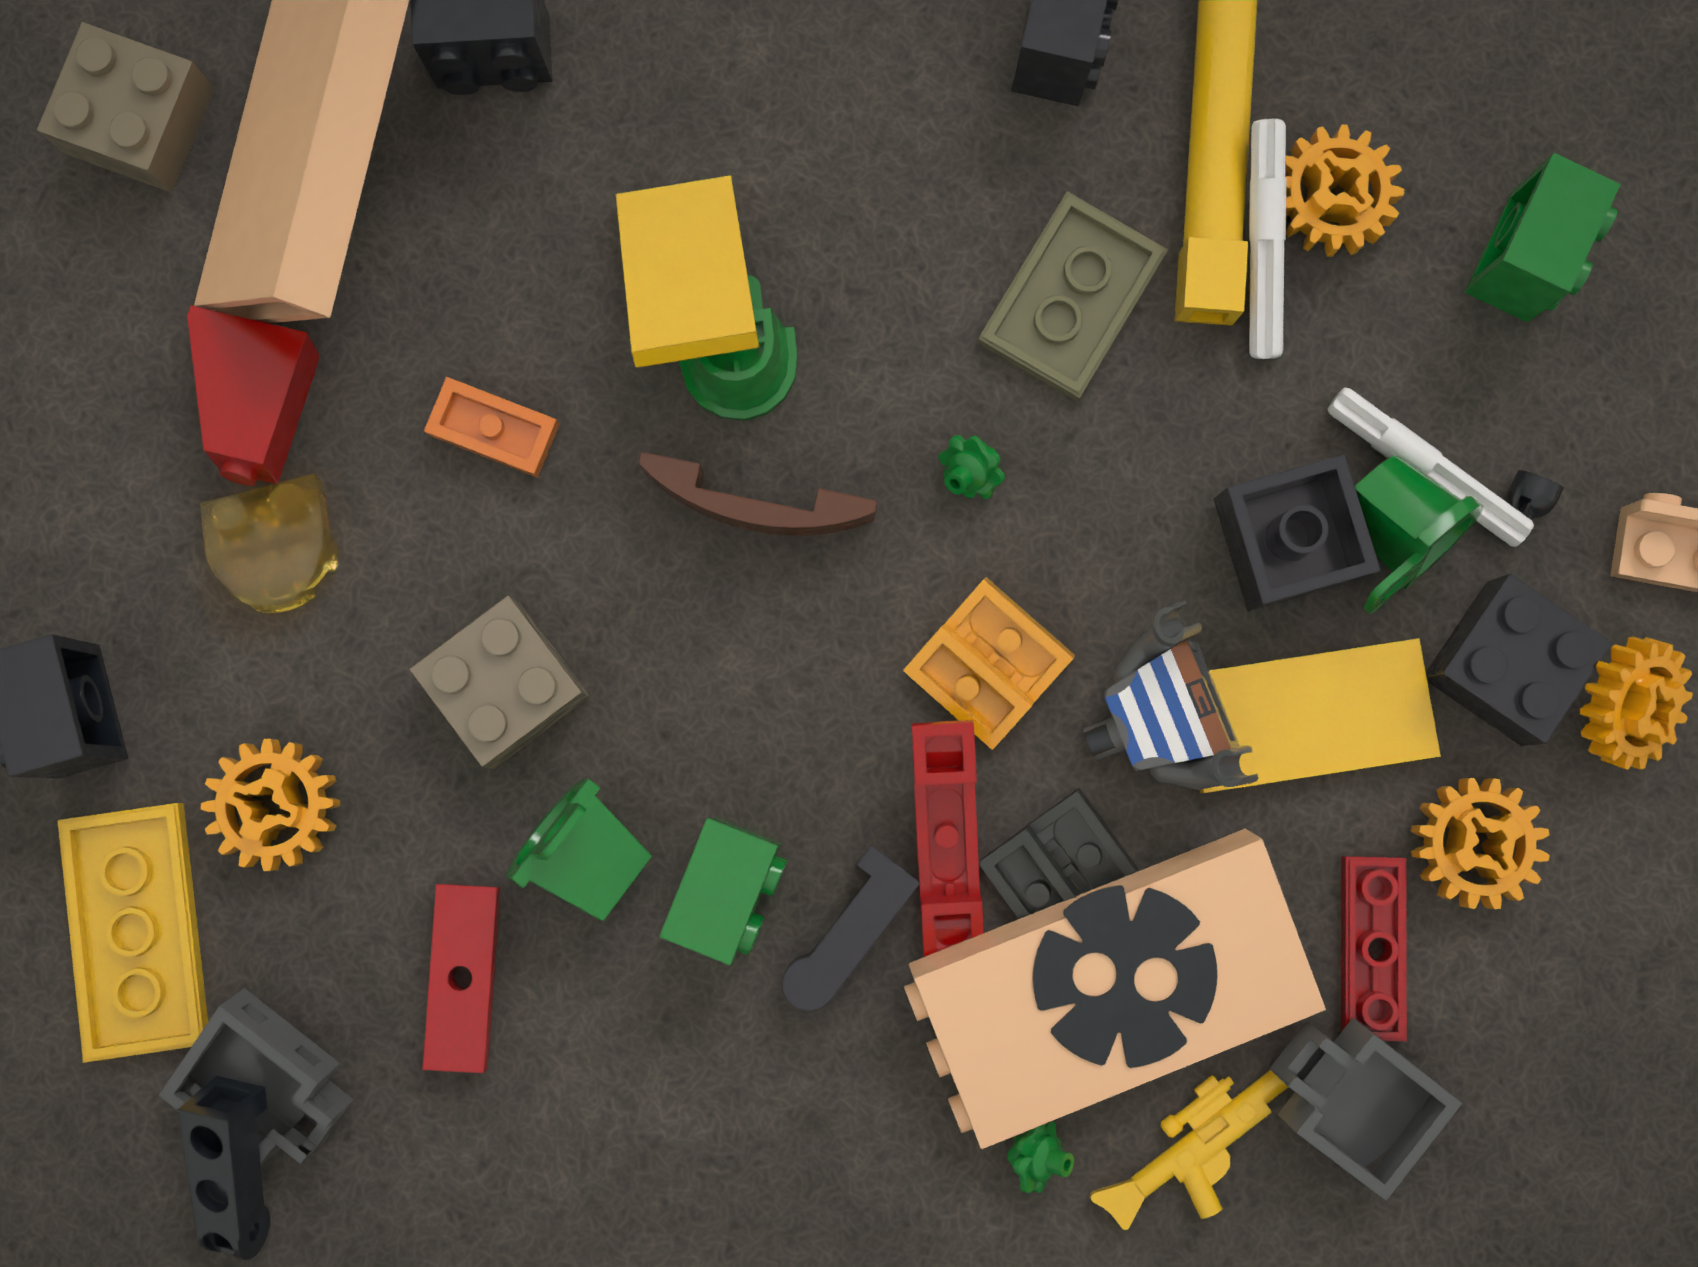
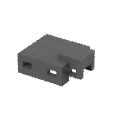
(261, 1048)
(1361, 1100)

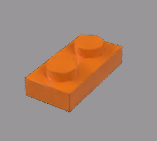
(492, 427)

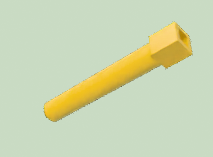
(1213, 249)

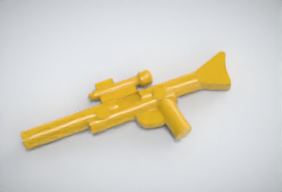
(1201, 1154)

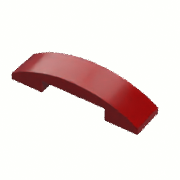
(946, 833)

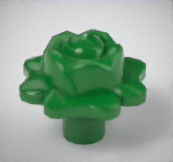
(971, 467)
(1038, 1157)

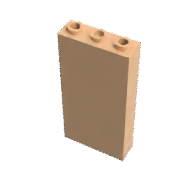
(301, 159)
(1002, 1045)

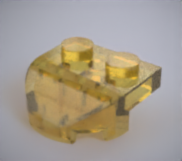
(271, 543)

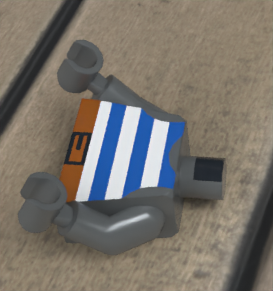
(1169, 711)

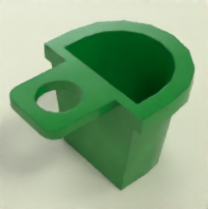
(750, 380)
(1410, 523)
(580, 853)

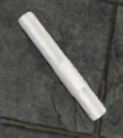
(1267, 238)
(1395, 439)

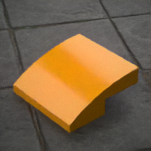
(989, 662)

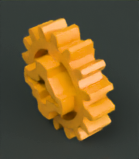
(1351, 210)
(1636, 702)
(282, 783)
(1502, 833)

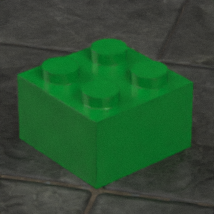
(1544, 239)
(721, 891)

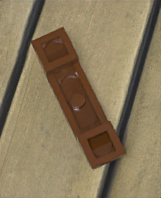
(831, 512)

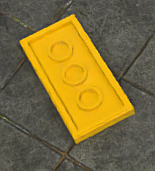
(684, 272)
(1329, 712)
(133, 931)

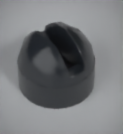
(1537, 490)

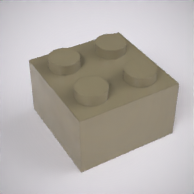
(126, 107)
(499, 683)

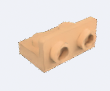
(1658, 542)

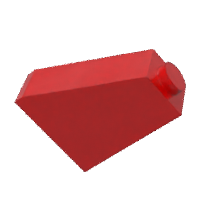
(249, 391)

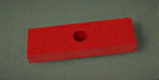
(1371, 909)
(456, 1015)

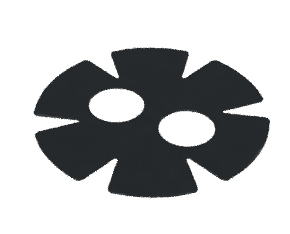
(1106, 929)

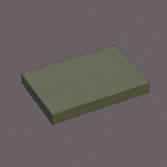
(1072, 296)

